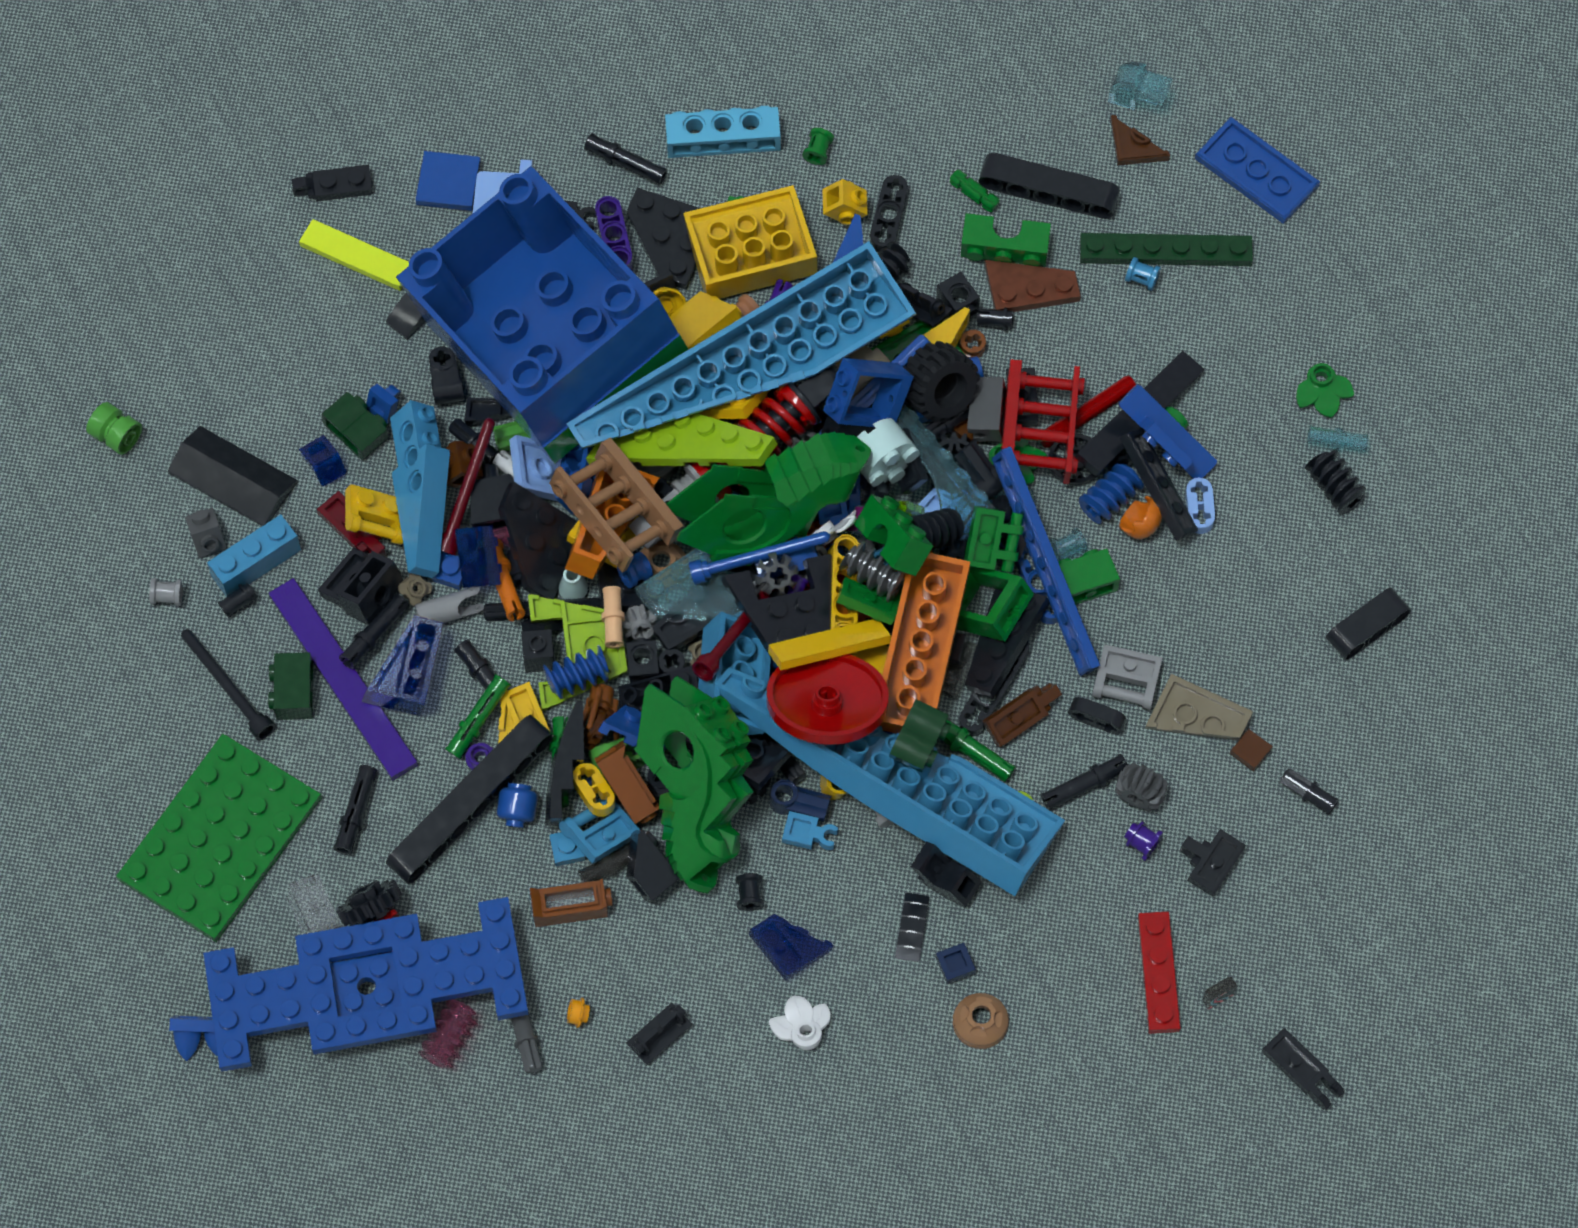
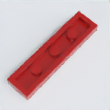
(1158, 972)

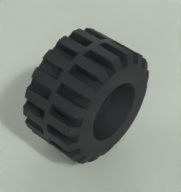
(942, 398)

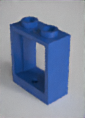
(894, 384)

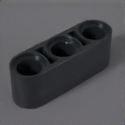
(1368, 623)

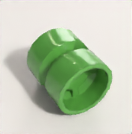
(111, 426)

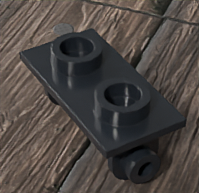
(927, 309)
(659, 1033)

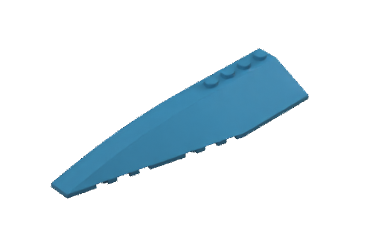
(947, 805)

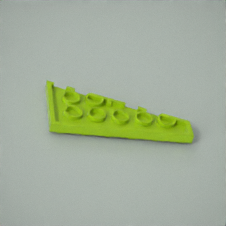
(695, 440)

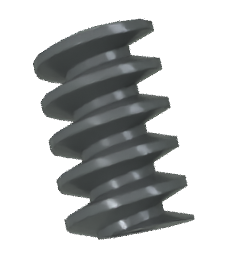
(873, 570)

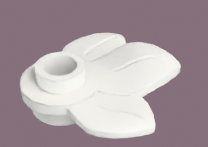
(840, 527)
(799, 1019)

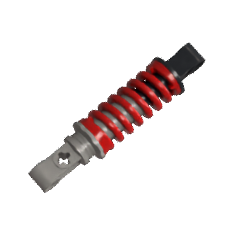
(775, 419)

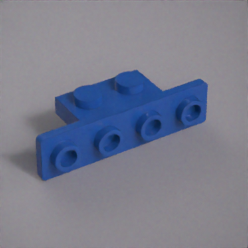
(1167, 433)

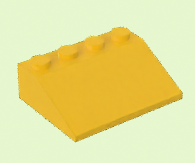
(751, 243)

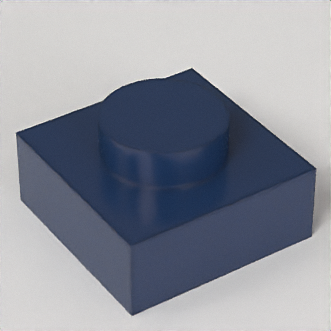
(955, 963)

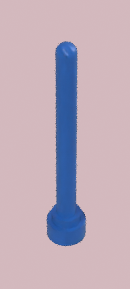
(703, 570)

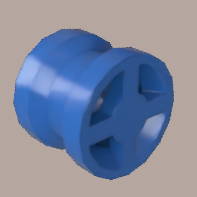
(638, 570)

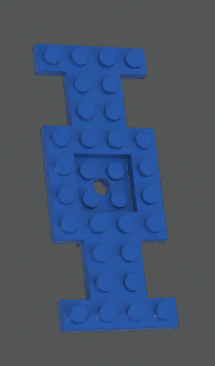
(328, 995)

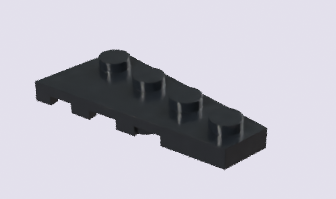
(996, 657)

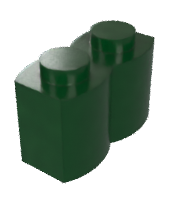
(355, 425)
(919, 736)

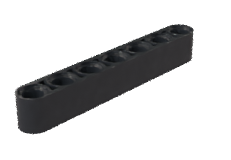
(469, 799)

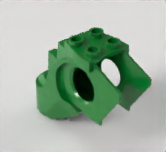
(780, 499)
(706, 787)

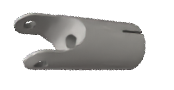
(447, 607)

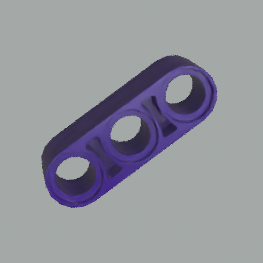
(613, 227)

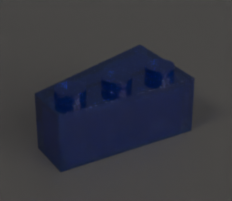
(407, 671)

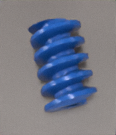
(1109, 491)
(577, 672)

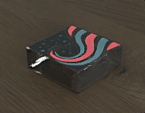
(1219, 992)

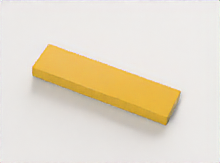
(829, 644)

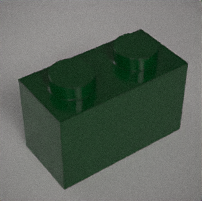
(292, 686)

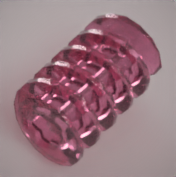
(448, 1034)

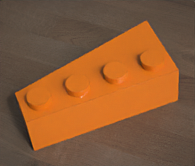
(586, 554)

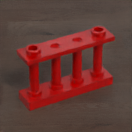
(1016, 406)

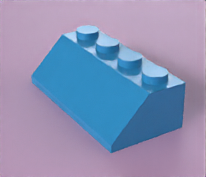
(744, 655)

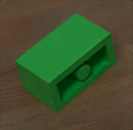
(1090, 575)

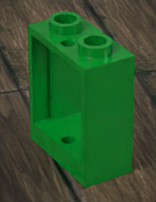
(999, 621)

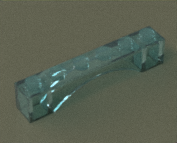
(951, 482)

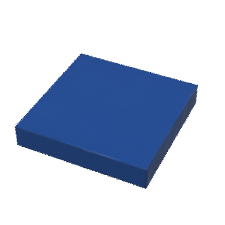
(447, 180)

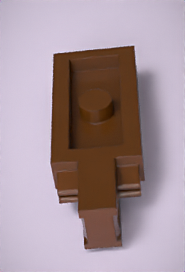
(1020, 713)

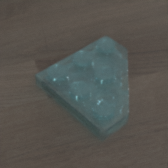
(675, 592)

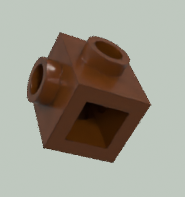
(458, 463)

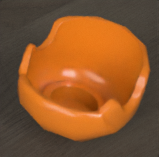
(1141, 519)

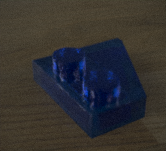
(787, 945)

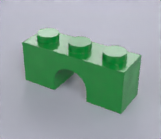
(1026, 248)
(903, 541)

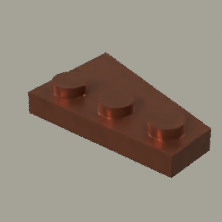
(1029, 287)

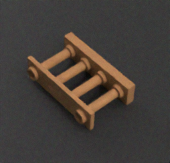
(626, 481)

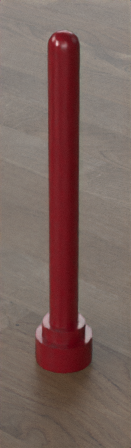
(449, 537)
(708, 664)

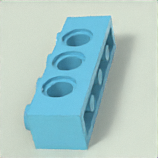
(713, 142)

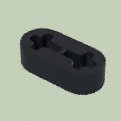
(1097, 715)

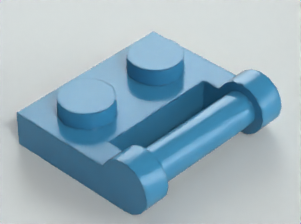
(602, 837)

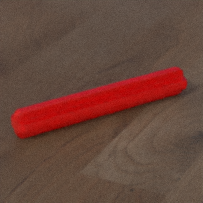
(1094, 406)

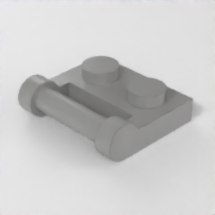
(1130, 668)

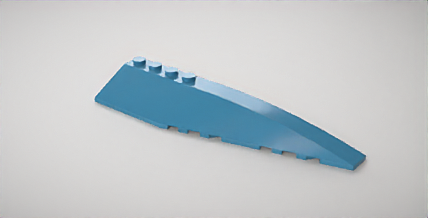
(764, 350)

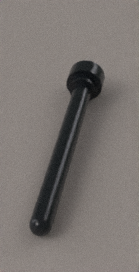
(260, 725)

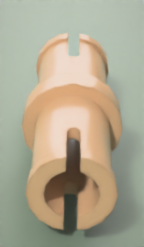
(613, 617)

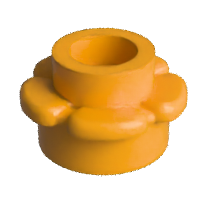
(578, 1012)

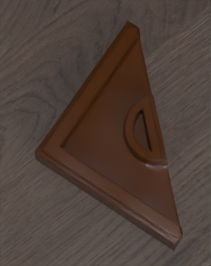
(1133, 146)

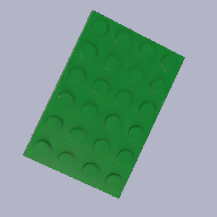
(219, 837)

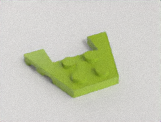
(581, 631)

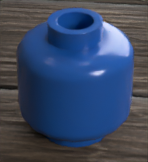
(517, 804)

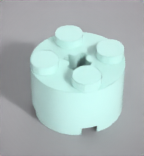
(889, 452)

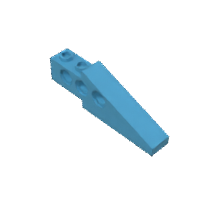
(420, 485)

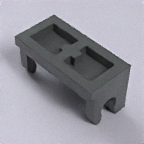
(988, 410)

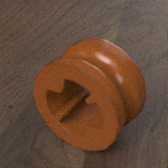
(970, 336)

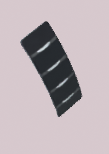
(912, 927)

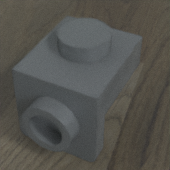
(205, 532)

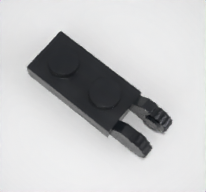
(1301, 1067)

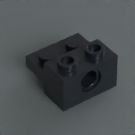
(362, 584)

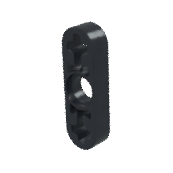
(885, 202)

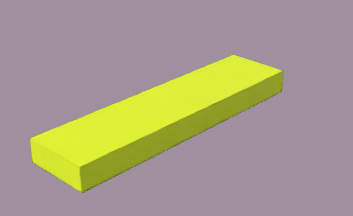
(353, 253)

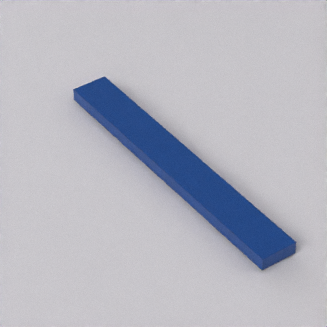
(1046, 562)

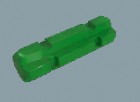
(974, 190)

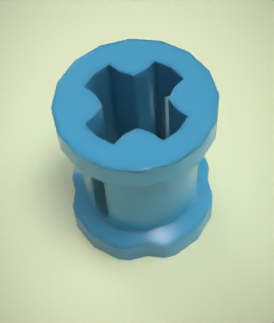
(1142, 273)

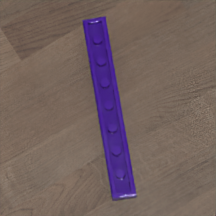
(342, 680)

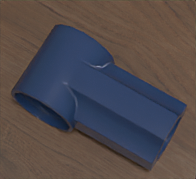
(802, 800)

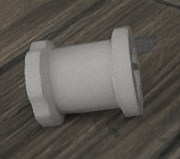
(166, 592)

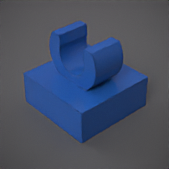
(383, 401)

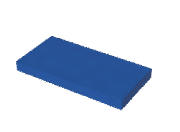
(1257, 170)

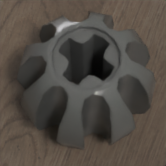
(772, 566)

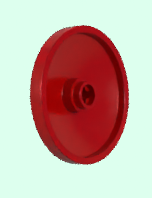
(828, 700)

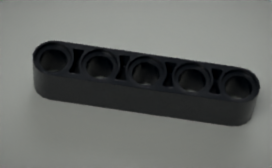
(1049, 185)

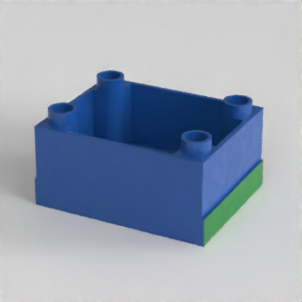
(540, 309)

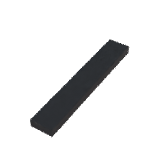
(1163, 388)

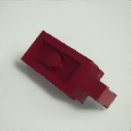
(334, 515)

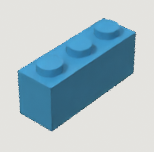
(254, 555)

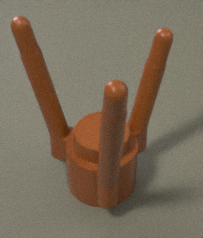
(599, 697)

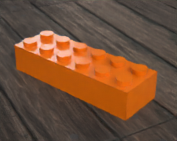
(923, 636)

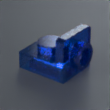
(323, 460)

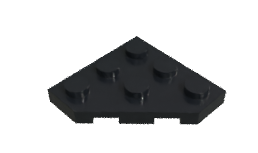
(663, 234)
(536, 539)

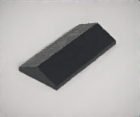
(231, 476)

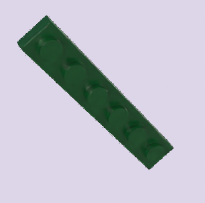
(1166, 249)

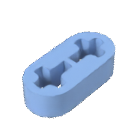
(1206, 504)

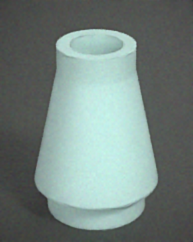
(572, 585)

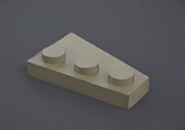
(1197, 711)

